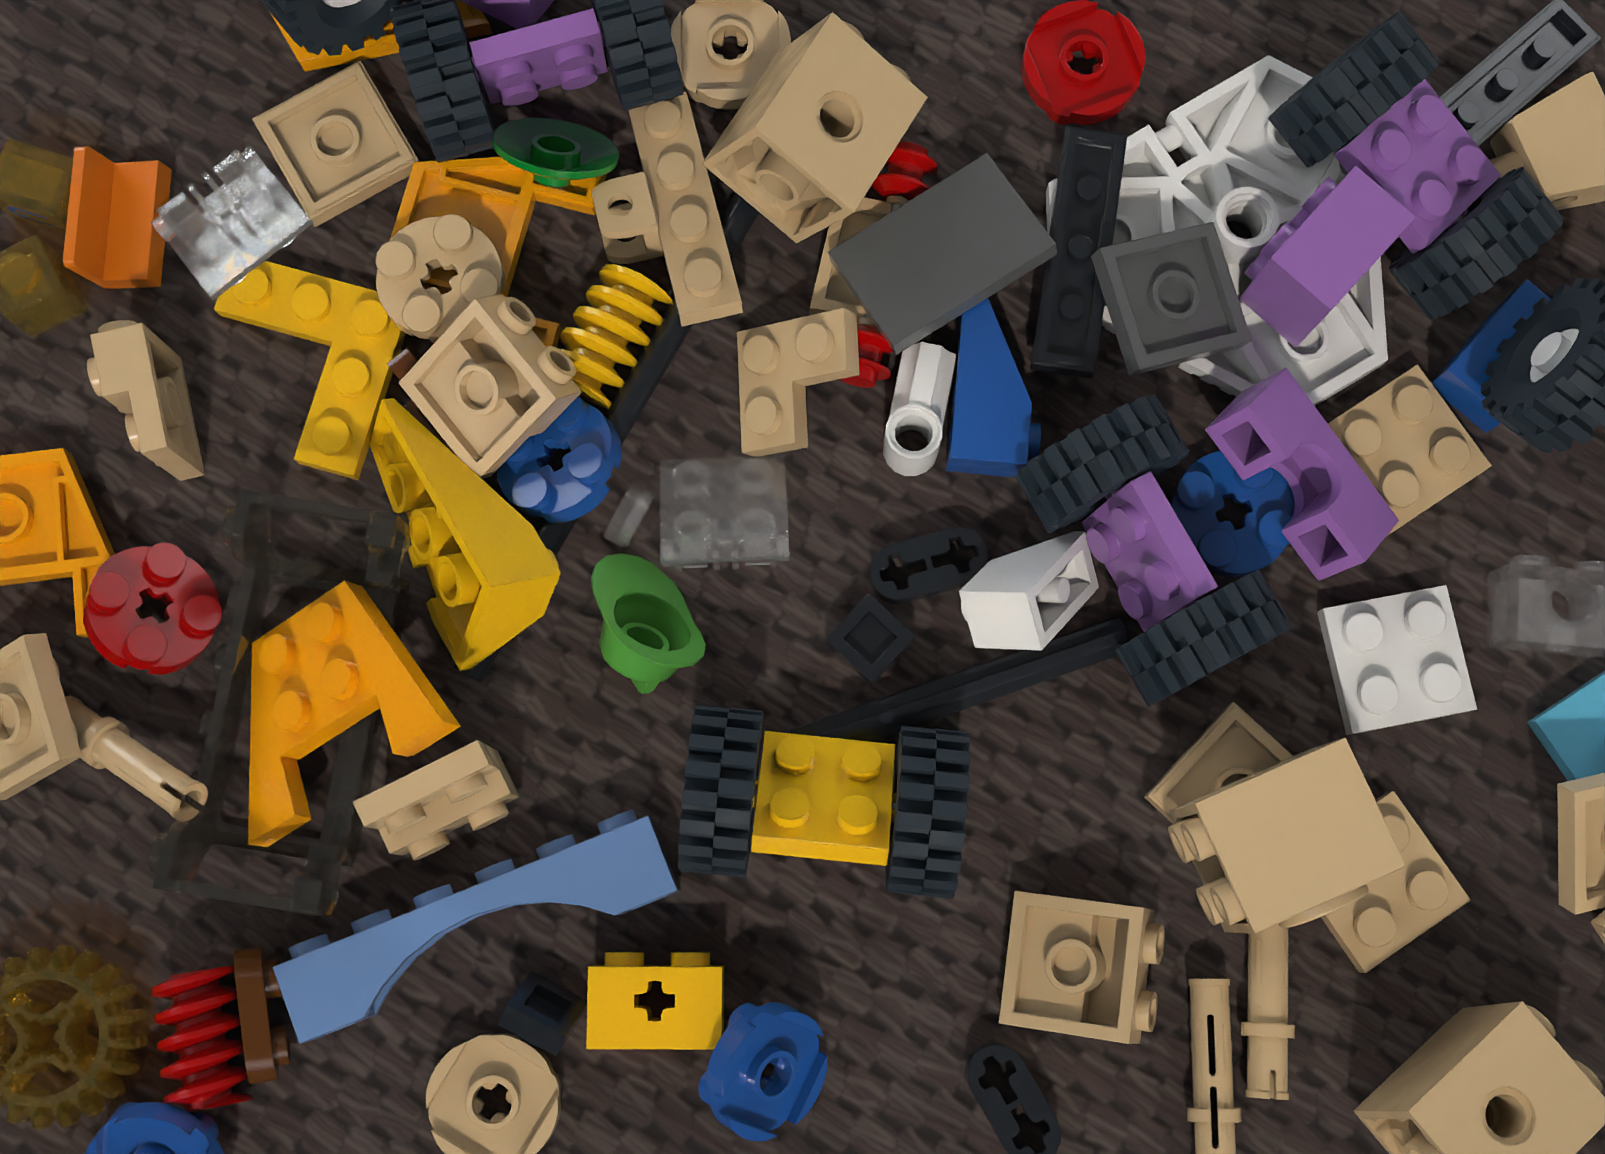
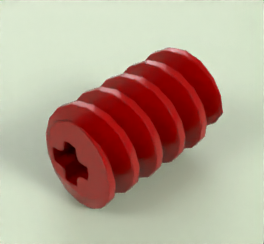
(201, 1040)

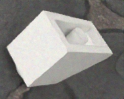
(1029, 593)

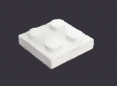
(1396, 660)

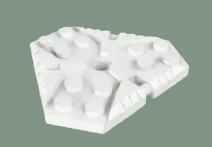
(1250, 176)

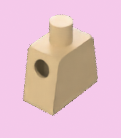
(1559, 144)

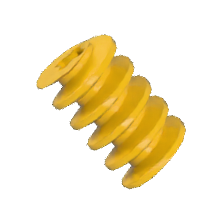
(609, 327)

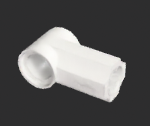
(919, 405)

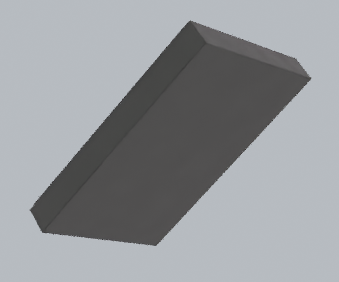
(942, 253)

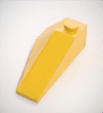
(477, 549)

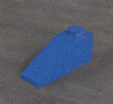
(989, 402)

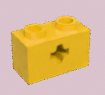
(621, 1023)

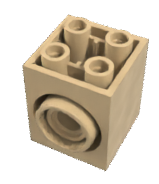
(816, 129)
(1286, 841)
(1487, 1087)

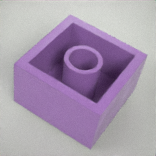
(1323, 253)

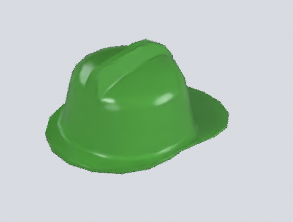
(645, 621)

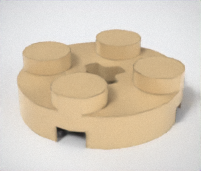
(702, 28)
(419, 249)
(485, 1062)

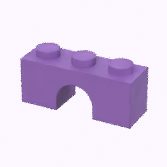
(1337, 508)

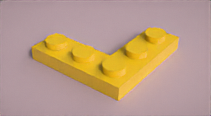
(356, 365)

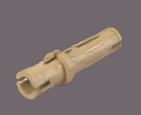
(109, 746)
(1212, 998)
(1268, 1015)

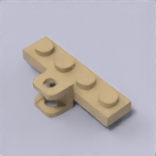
(671, 213)

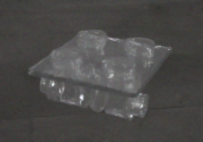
(233, 225)
(723, 512)

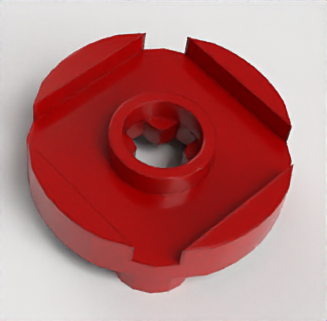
(1096, 33)
(144, 643)

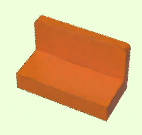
(110, 220)

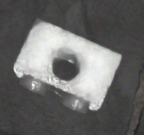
(1523, 614)

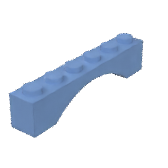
(350, 979)

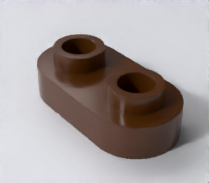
(264, 1043)

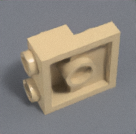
(491, 382)
(149, 386)
(439, 798)
(1081, 967)

